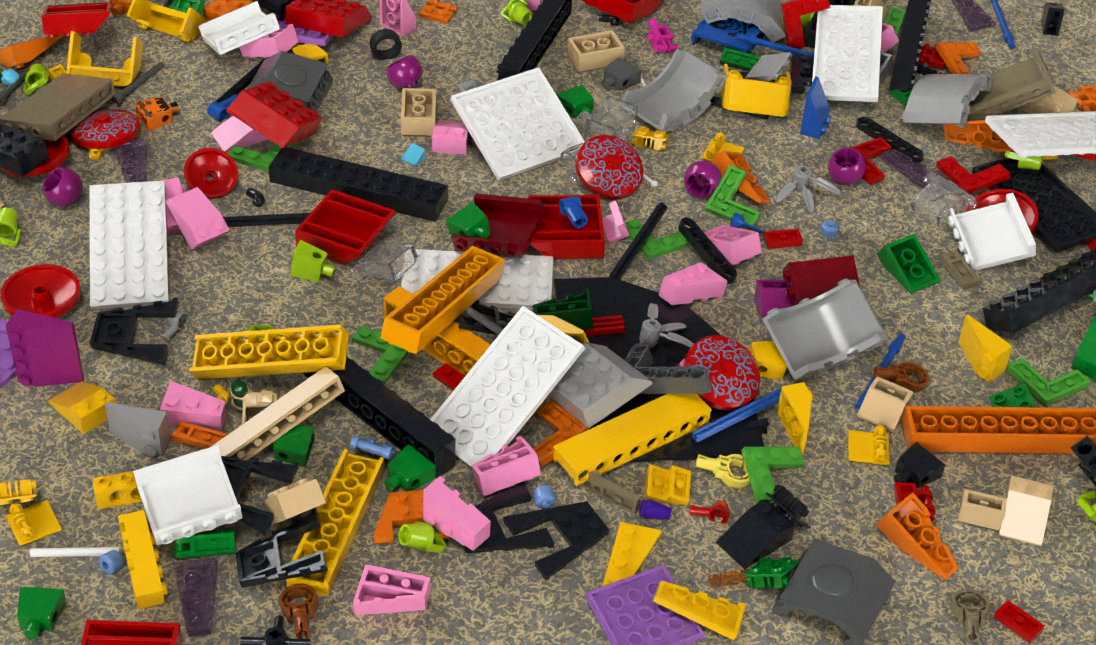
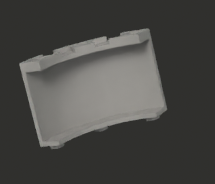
(762, 13)
(678, 92)
(944, 98)
(825, 330)

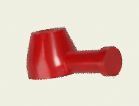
(718, 509)

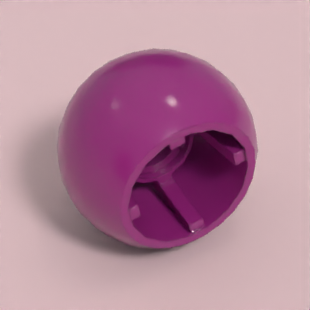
(405, 72)
(846, 166)
(702, 179)
(62, 187)

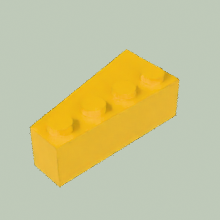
(142, 560)

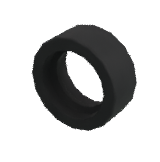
(381, 35)

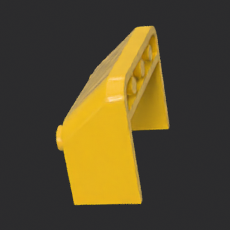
(166, 19)
(81, 63)
(756, 95)

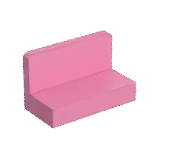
(614, 224)

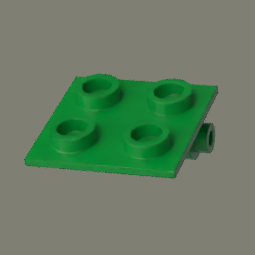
(1013, 397)
(770, 573)

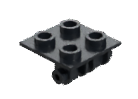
(791, 506)

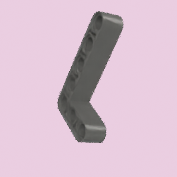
(668, 379)

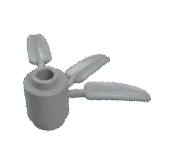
(800, 181)
(652, 330)

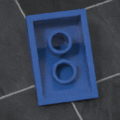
(816, 111)

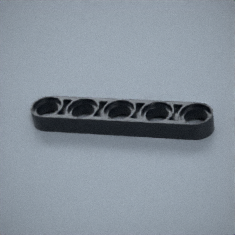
(910, 150)
(706, 243)

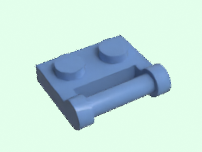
(386, 451)

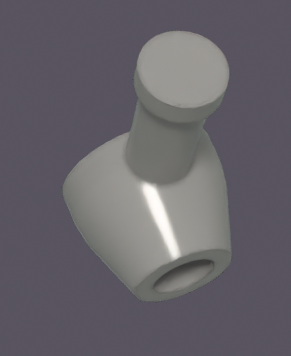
(181, 317)

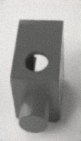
(620, 75)

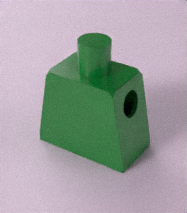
(576, 100)
(469, 222)
(294, 445)
(409, 470)
(39, 609)

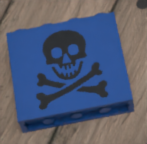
(725, 32)

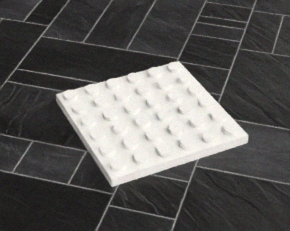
(517, 123)

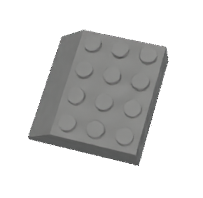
(597, 384)

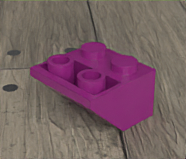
(771, 295)

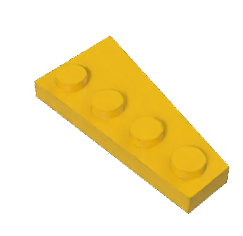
(630, 551)
(710, 612)

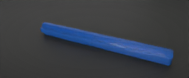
(736, 416)

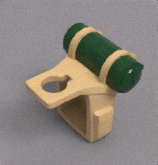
(250, 402)

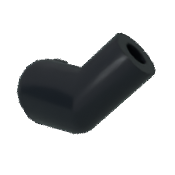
(608, 18)
(256, 195)

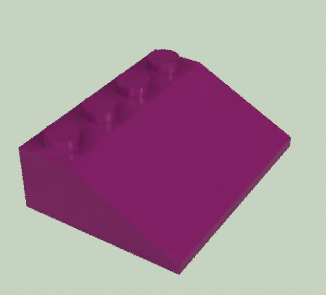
(44, 349)

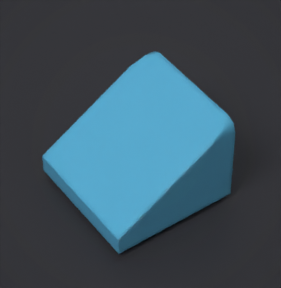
(414, 155)

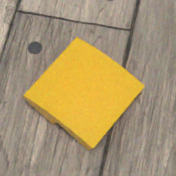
(667, 485)

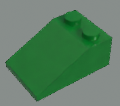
(908, 264)
(1086, 355)

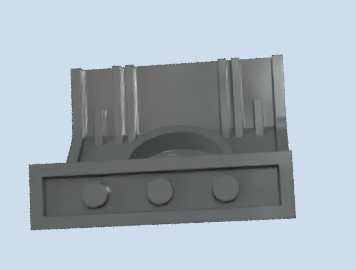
(299, 76)
(837, 588)

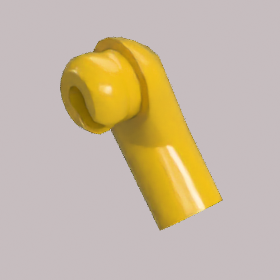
(221, 393)

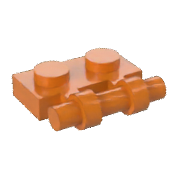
(438, 11)
(1087, 93)

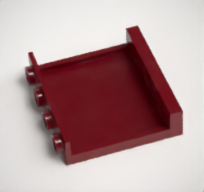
(511, 225)
(817, 276)

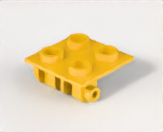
(644, 132)
(717, 145)
(869, 446)
(28, 491)
(32, 522)

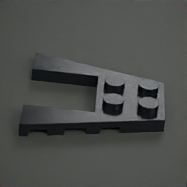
(800, 67)
(499, 318)
(116, 327)
(238, 474)
(576, 524)
(497, 540)
(263, 562)

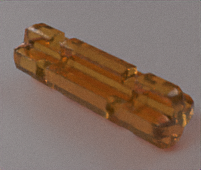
(727, 578)

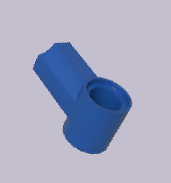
(218, 110)
(573, 209)

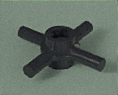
(274, 636)

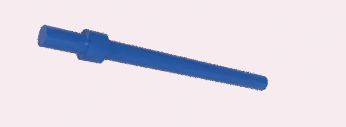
(1008, 37)
(751, 39)
(894, 348)

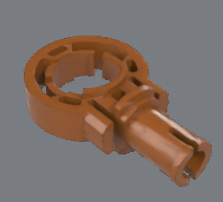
(898, 375)
(301, 610)

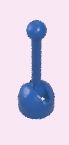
(738, 221)

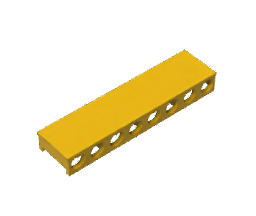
(270, 354)
(631, 431)
(340, 517)

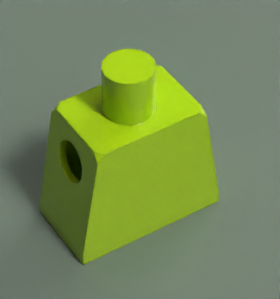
(310, 262)

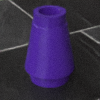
(654, 510)

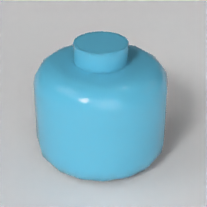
(9, 76)

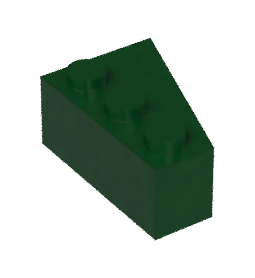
(572, 309)

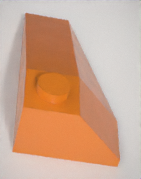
(24, 52)
(977, 134)
(748, 185)
(914, 533)

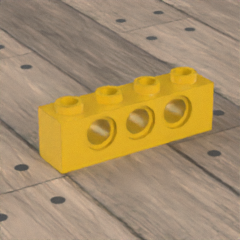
(116, 490)

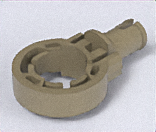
(970, 615)

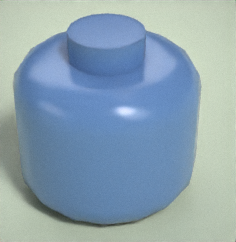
(829, 229)
(544, 496)
(111, 562)

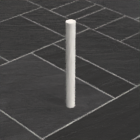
(69, 552)

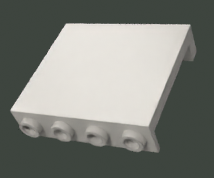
(238, 28)
(993, 234)
(187, 495)

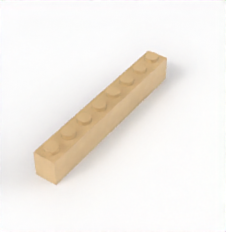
(281, 415)

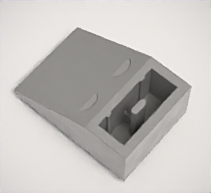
(768, 67)

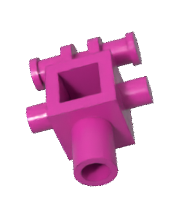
(661, 37)

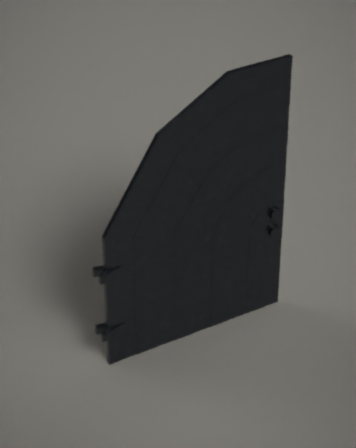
(617, 297)

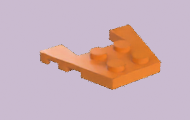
(400, 509)

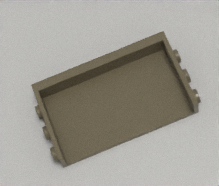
(1014, 88)
(59, 106)

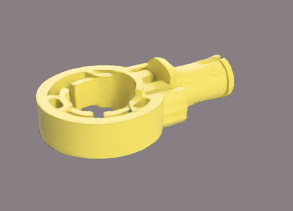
(721, 469)

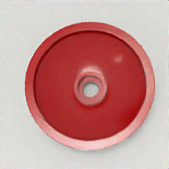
(211, 163)

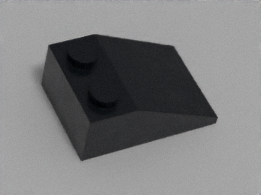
(756, 534)

